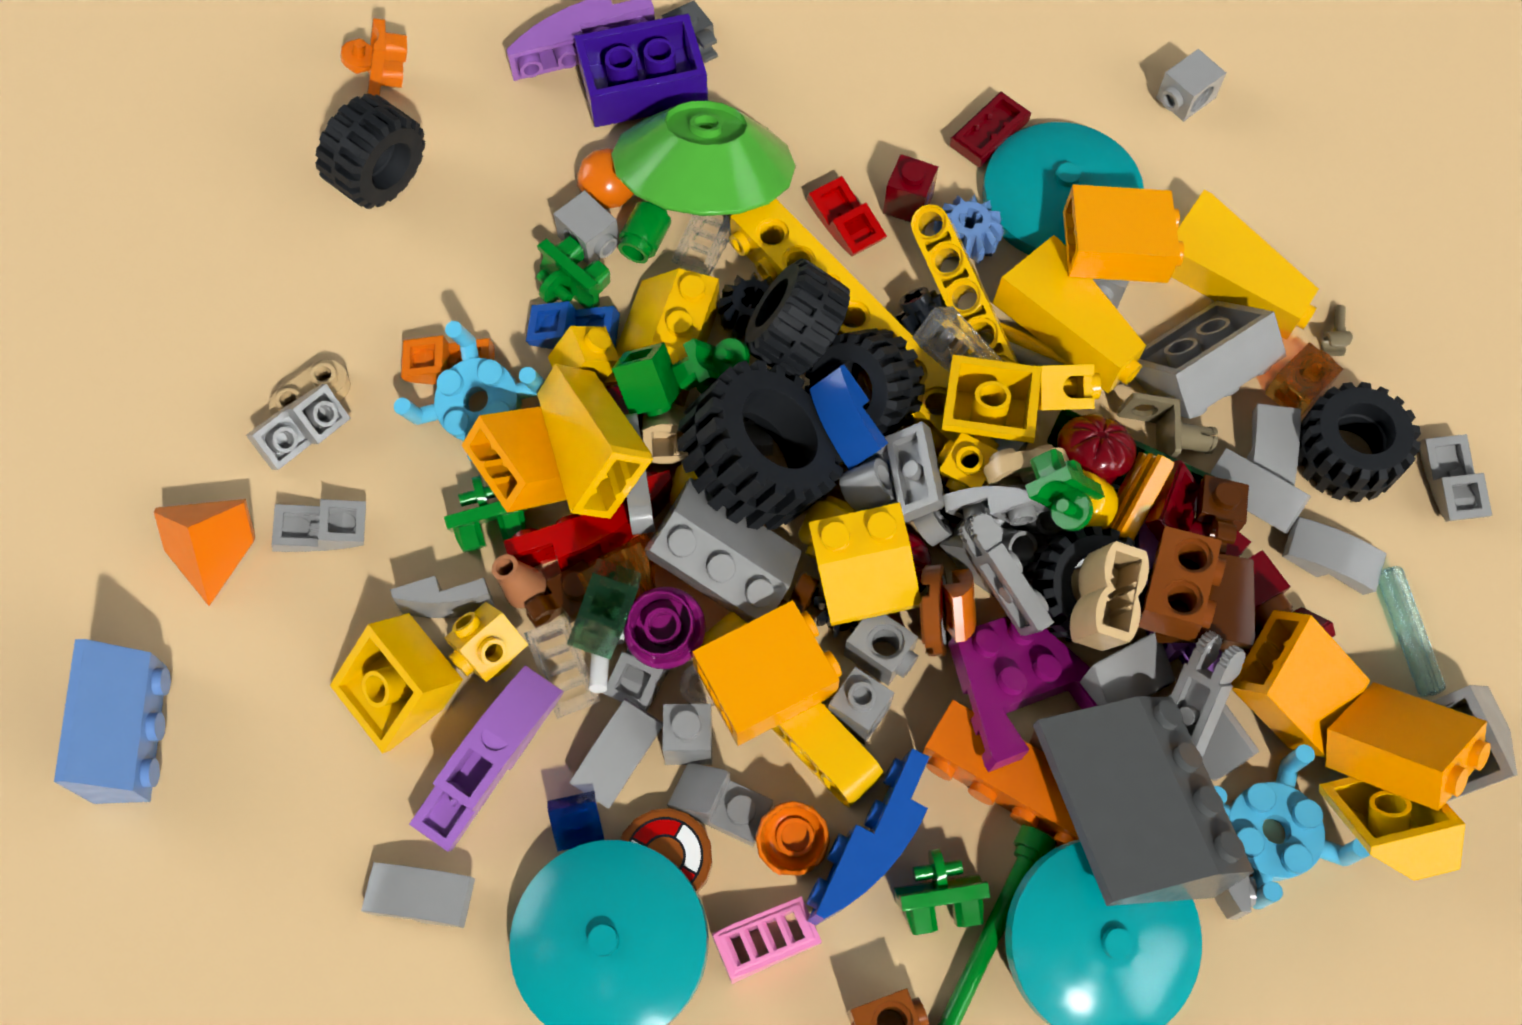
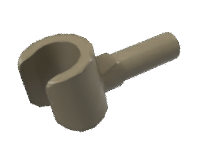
(1336, 341)

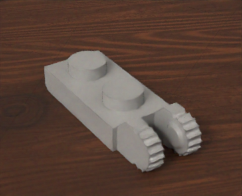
(1004, 574)
(1204, 693)

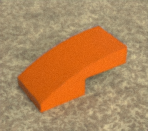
(429, 356)
(960, 605)

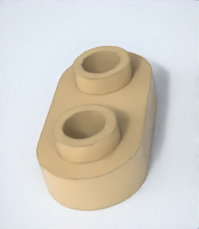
(308, 380)
(1013, 467)

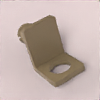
(1170, 431)

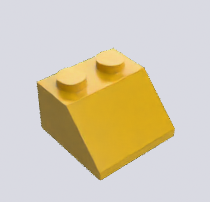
(992, 398)
(865, 564)
(395, 680)
(1398, 830)

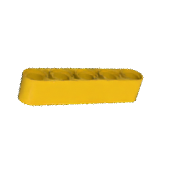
(961, 280)
(820, 741)

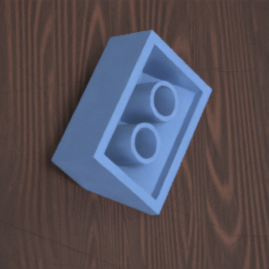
(112, 723)

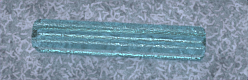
(1411, 632)

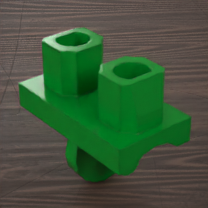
(565, 279)
(708, 362)
(1063, 490)
(468, 523)
(962, 893)

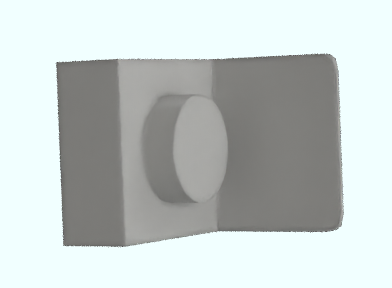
(719, 802)

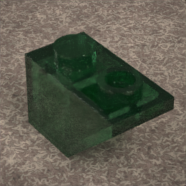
(604, 608)

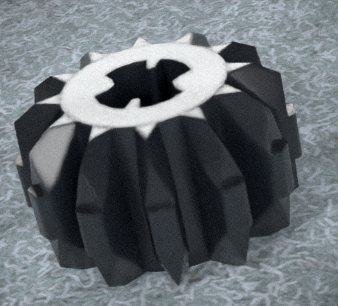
(740, 302)

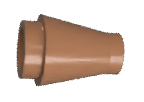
(518, 580)

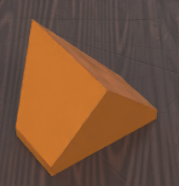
(206, 541)

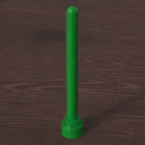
(1030, 847)

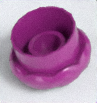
(664, 627)

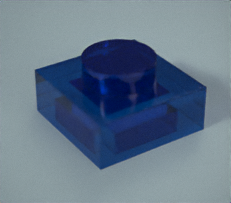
(575, 820)

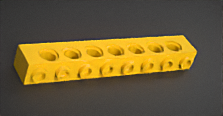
(777, 225)

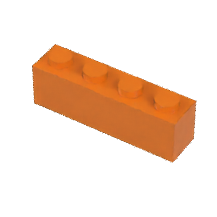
(1020, 787)

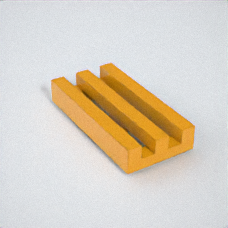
(1140, 492)

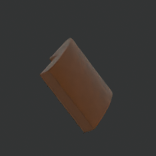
(1234, 608)

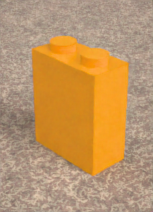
(1121, 234)
(516, 458)
(767, 671)
(1298, 680)
(1407, 745)

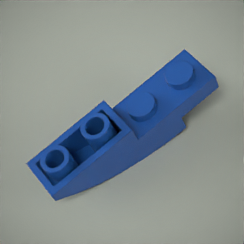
(868, 855)

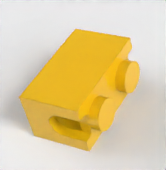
(1072, 380)

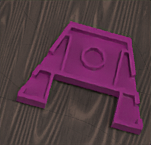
(1009, 673)

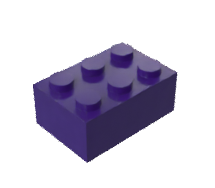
(641, 69)

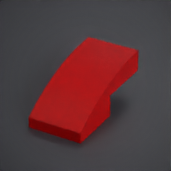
(844, 218)

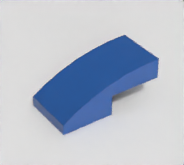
(552, 320)
(846, 422)

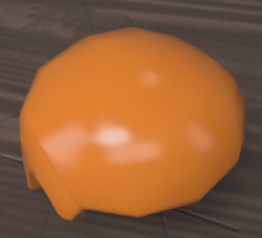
(600, 180)
(792, 838)

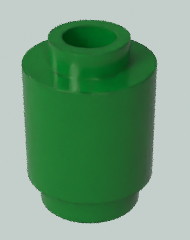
(643, 232)

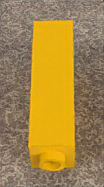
(1239, 267)
(1070, 315)
(591, 441)

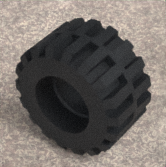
(370, 151)
(797, 318)
(889, 368)
(1376, 420)
(1056, 565)

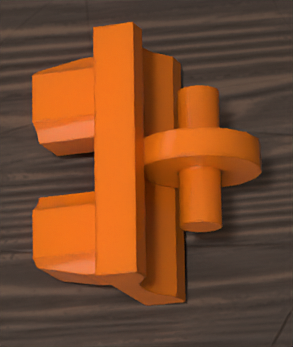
(381, 58)

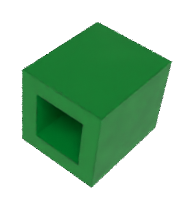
(647, 380)

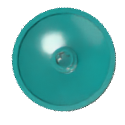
(1035, 172)
(609, 938)
(1097, 960)

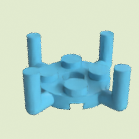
(463, 380)
(1302, 827)

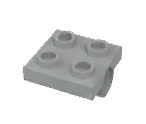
(899, 472)

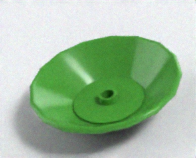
(703, 160)

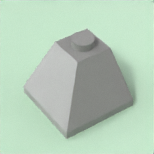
(1501, 763)

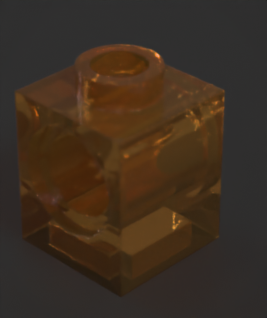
(1294, 391)

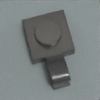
(702, 28)

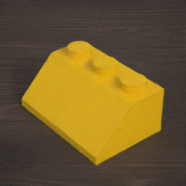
(670, 311)

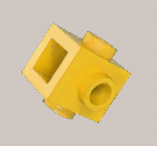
(954, 455)
(484, 642)

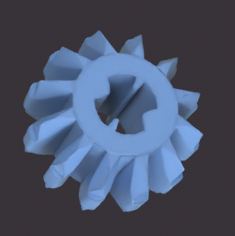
(976, 226)

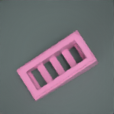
(729, 957)

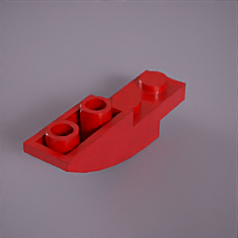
(584, 536)

